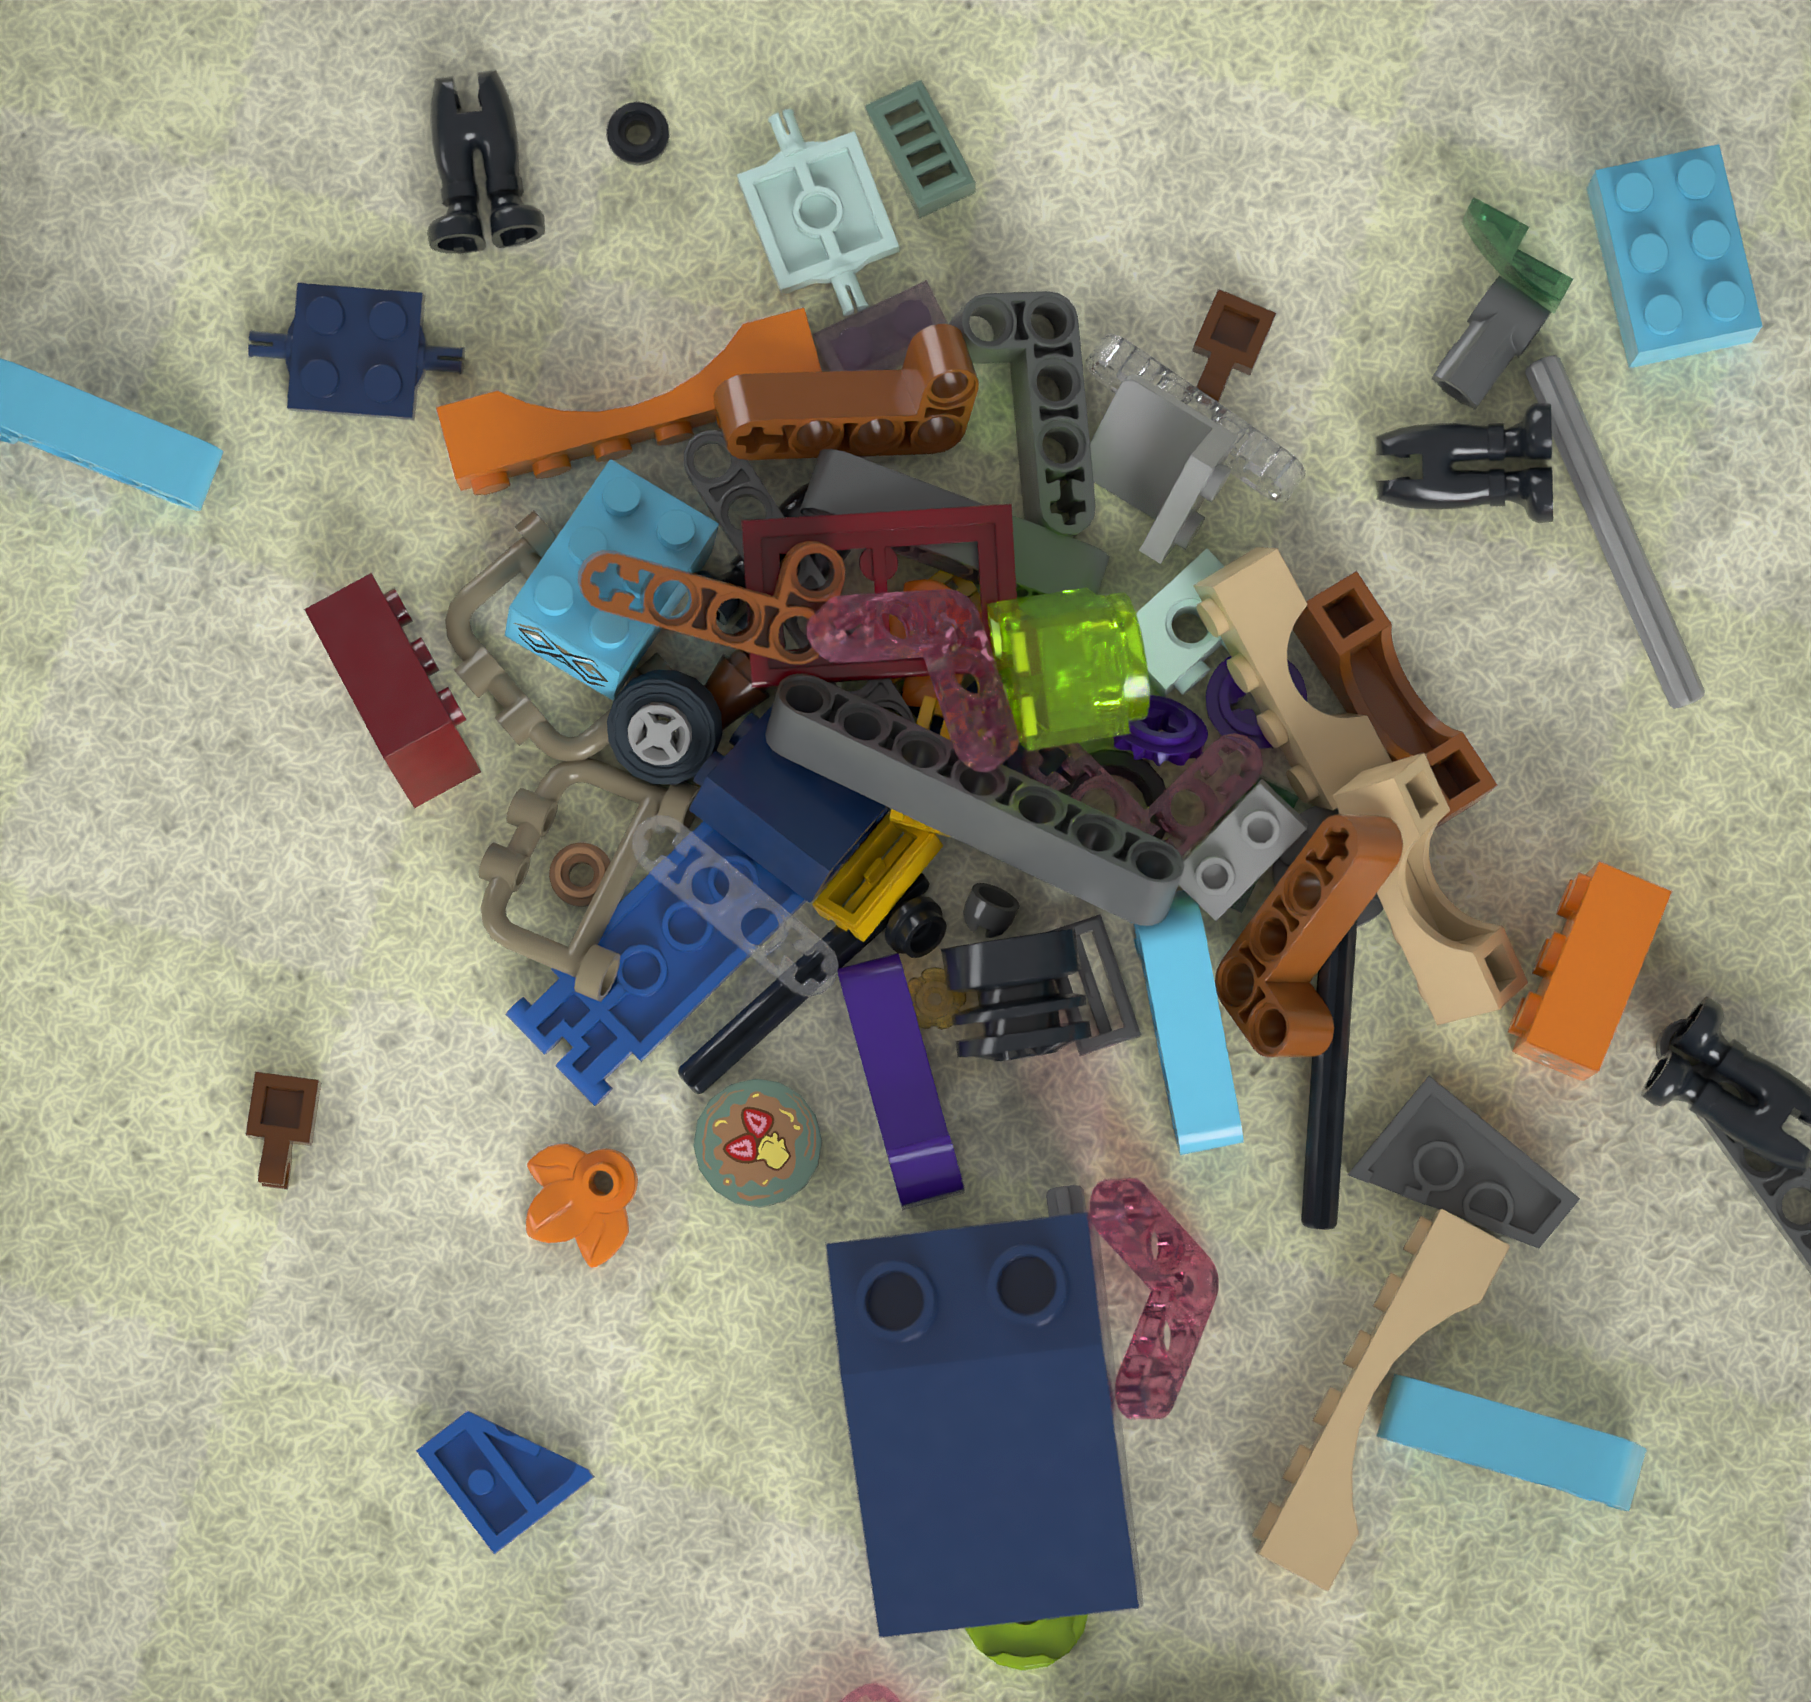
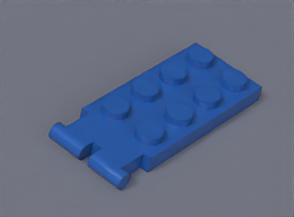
(664, 973)

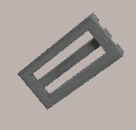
(1106, 1036)

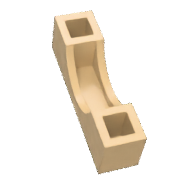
(1254, 611)
(1457, 960)

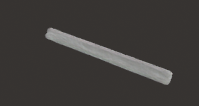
(1615, 533)

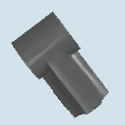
(1497, 332)

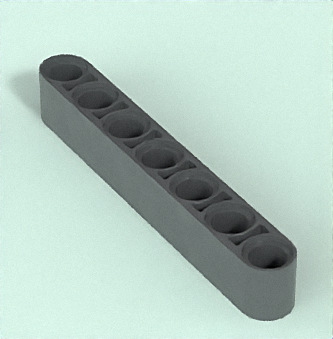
(987, 810)

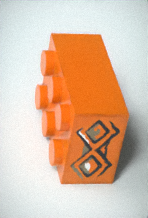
(1588, 970)

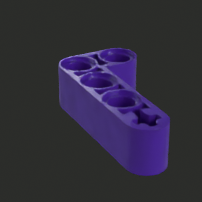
(900, 1081)

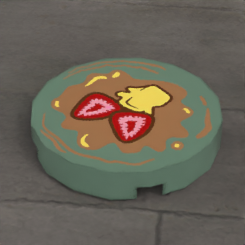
(757, 1143)

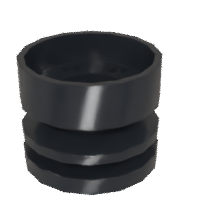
(1016, 994)

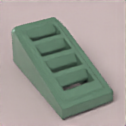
(943, 191)

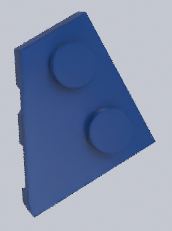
(500, 1477)

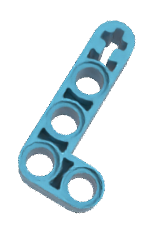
(105, 437)
(1189, 1028)
(1512, 1441)

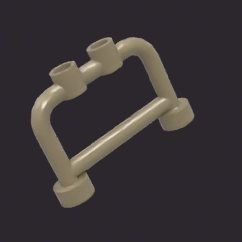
(484, 673)
(508, 866)

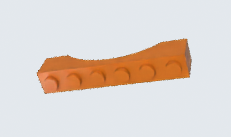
(505, 437)

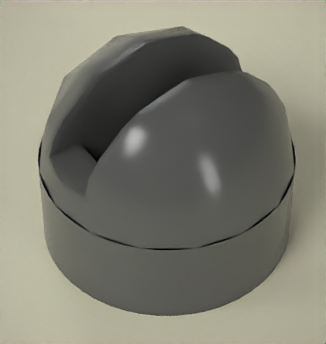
(990, 909)

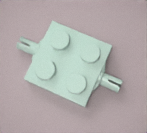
(818, 212)

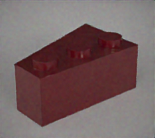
(393, 688)

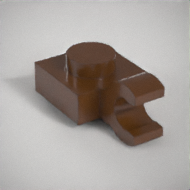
(1231, 340)
(281, 1115)

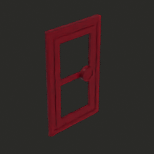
(878, 562)

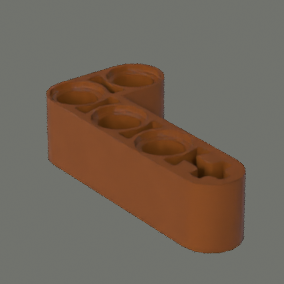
(855, 411)
(708, 594)
(1296, 930)

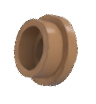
(565, 861)

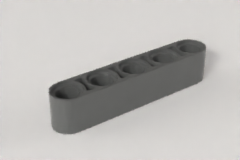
(1042, 558)

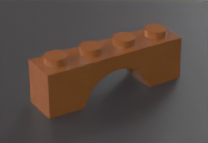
(1356, 656)

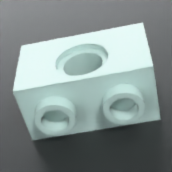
(1170, 660)

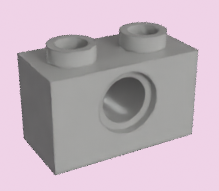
(1240, 849)

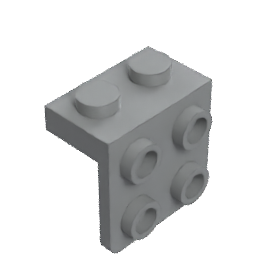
(1160, 461)

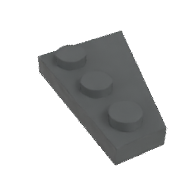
(1461, 1164)

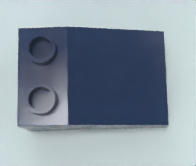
(985, 1424)

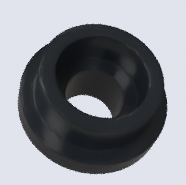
(638, 114)
(915, 927)

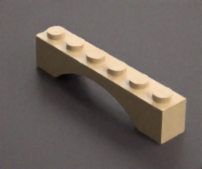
(1317, 1517)

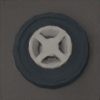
(650, 745)

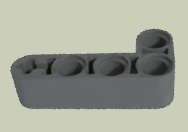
(1035, 415)

